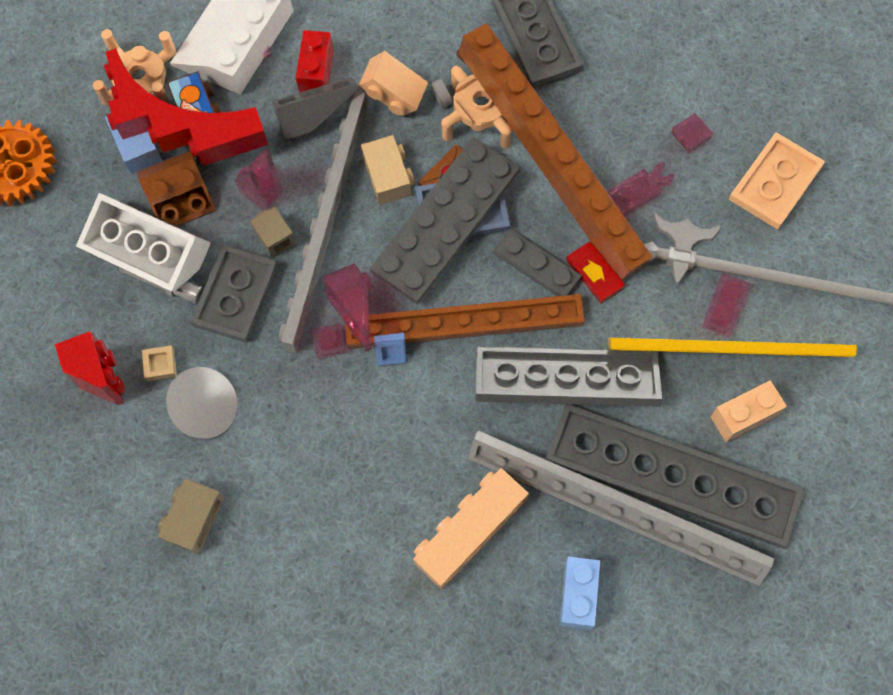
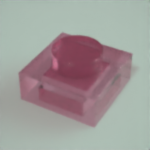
(691, 132)
(329, 341)

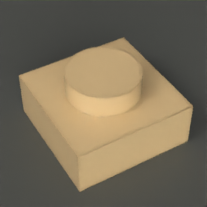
(159, 363)

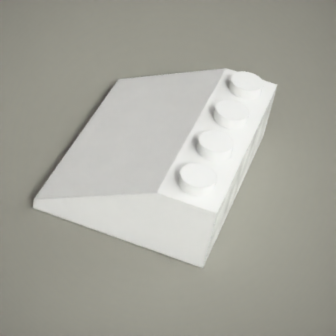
(231, 40)

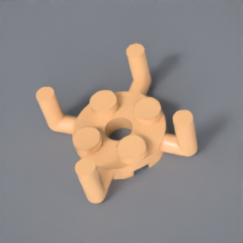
(140, 59)
(466, 110)

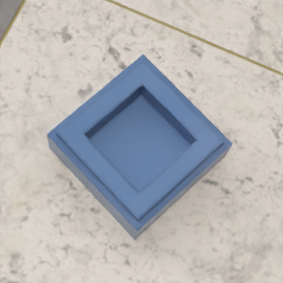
(390, 349)

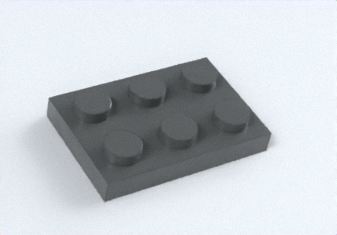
(234, 293)

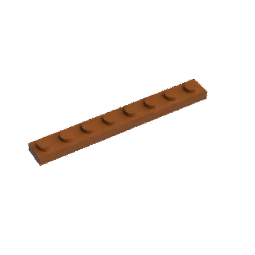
(477, 319)

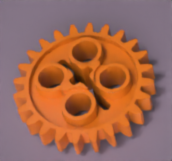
(32, 165)

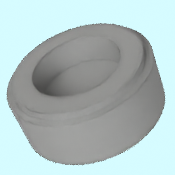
(441, 93)

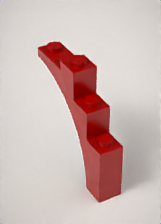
(207, 134)

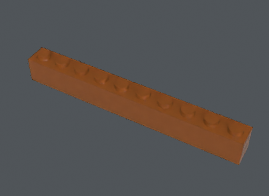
(553, 152)

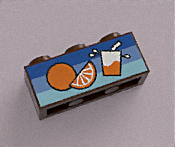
(193, 94)

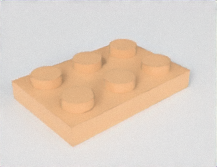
(776, 180)

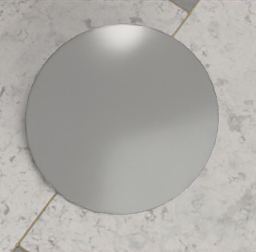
(201, 402)

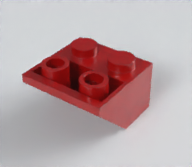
(91, 366)

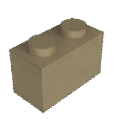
(190, 516)

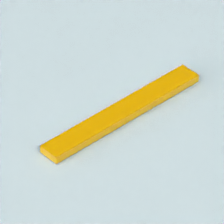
(736, 347)

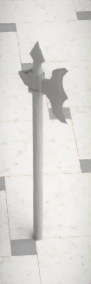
(682, 258)

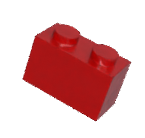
(314, 60)

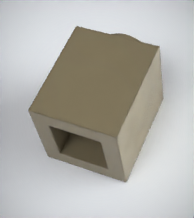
(273, 232)

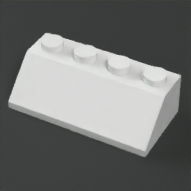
(142, 243)

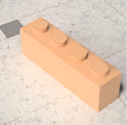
(470, 528)

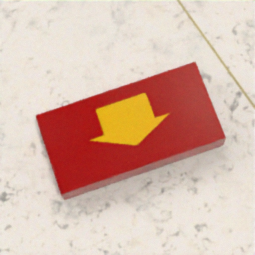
(595, 272)

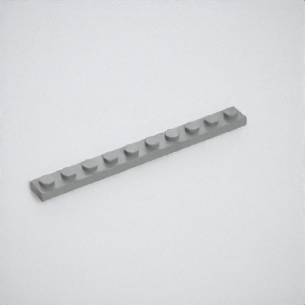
(322, 226)
(621, 509)

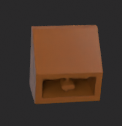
(176, 190)

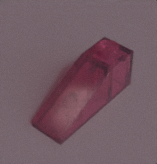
(260, 181)
(350, 296)

